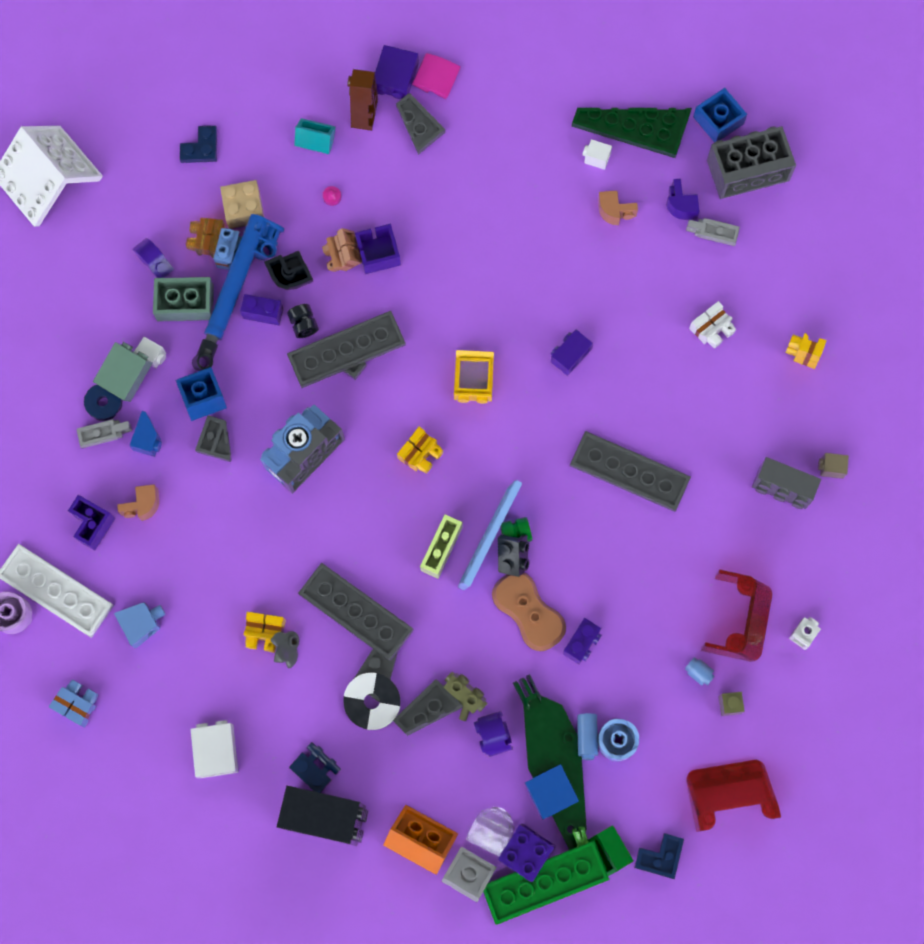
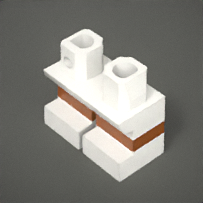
(711, 323)

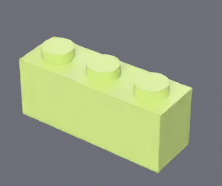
(441, 546)

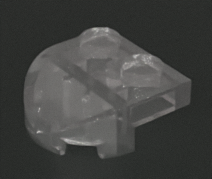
(492, 830)

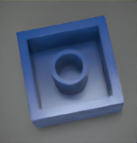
(720, 115)
(201, 394)

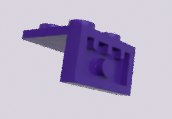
(526, 852)

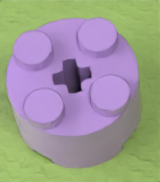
(19, 617)

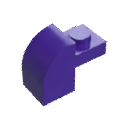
(681, 205)
(153, 258)

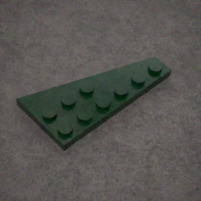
(642, 127)

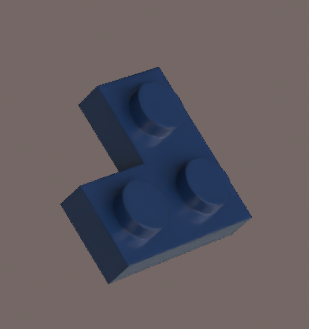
(202, 151)
(664, 862)

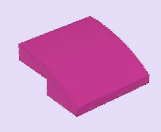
(436, 75)

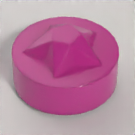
(331, 195)

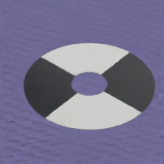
(371, 718)

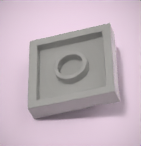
(469, 874)

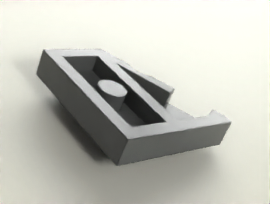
(214, 439)

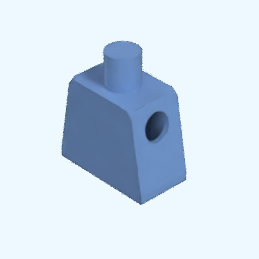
(139, 622)

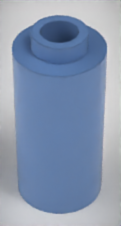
(587, 736)

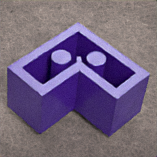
(95, 521)

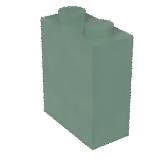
(123, 371)

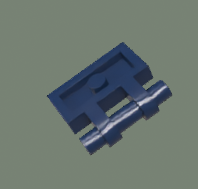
(310, 772)

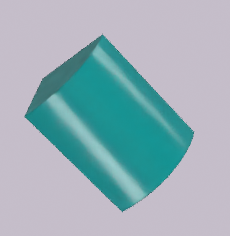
(314, 136)

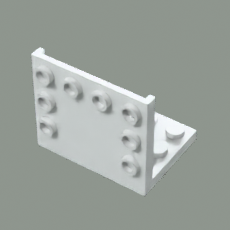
(39, 168)

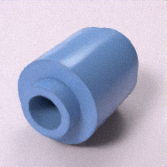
(700, 671)

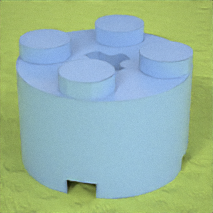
(622, 729)

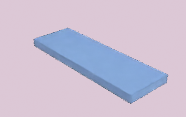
(489, 535)

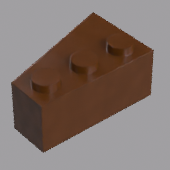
(362, 99)

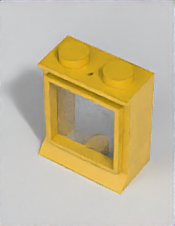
(473, 376)

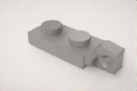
(714, 231)
(102, 432)

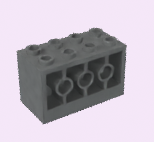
(751, 162)

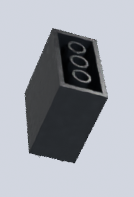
(322, 816)

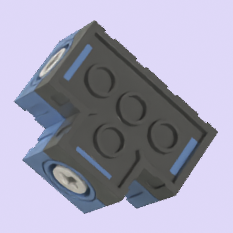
(301, 447)

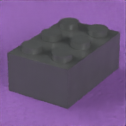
(786, 483)

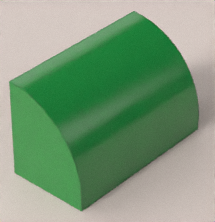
(612, 850)

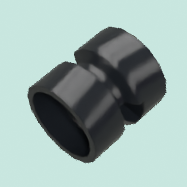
(302, 321)

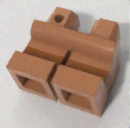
(342, 251)

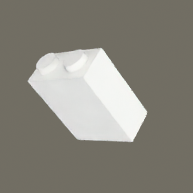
(214, 749)

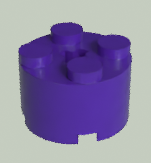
(494, 734)

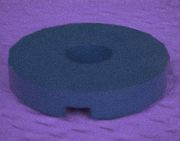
(98, 412)

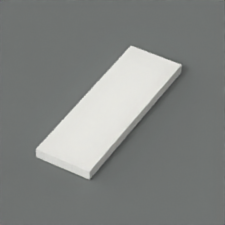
(55, 590)

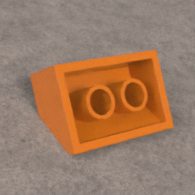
(420, 839)

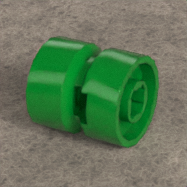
(517, 529)

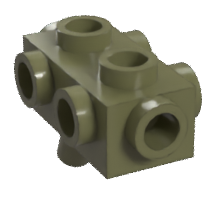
(469, 697)

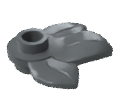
(286, 647)

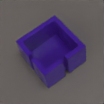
(379, 252)

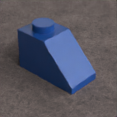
(145, 437)

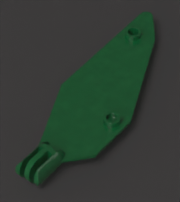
(549, 743)

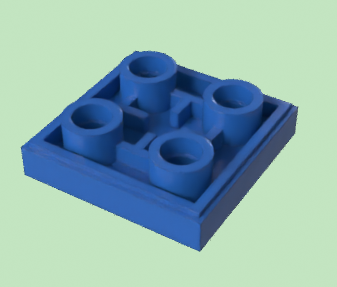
(551, 792)

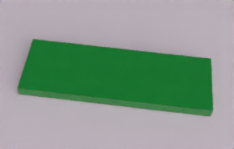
(556, 880)

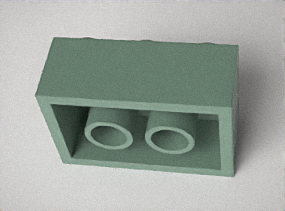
(183, 299)

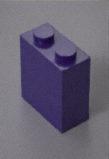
(396, 71)

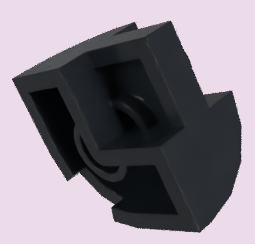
(289, 271)

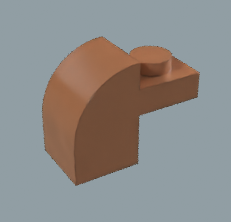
(612, 211)
(146, 503)

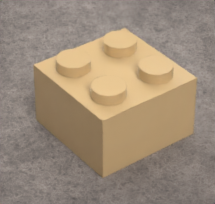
(240, 202)

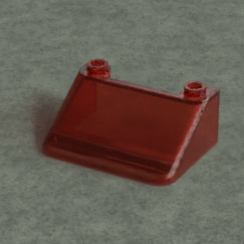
(730, 788)

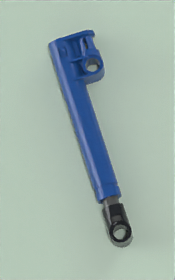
(257, 235)

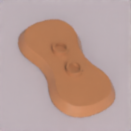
(538, 623)

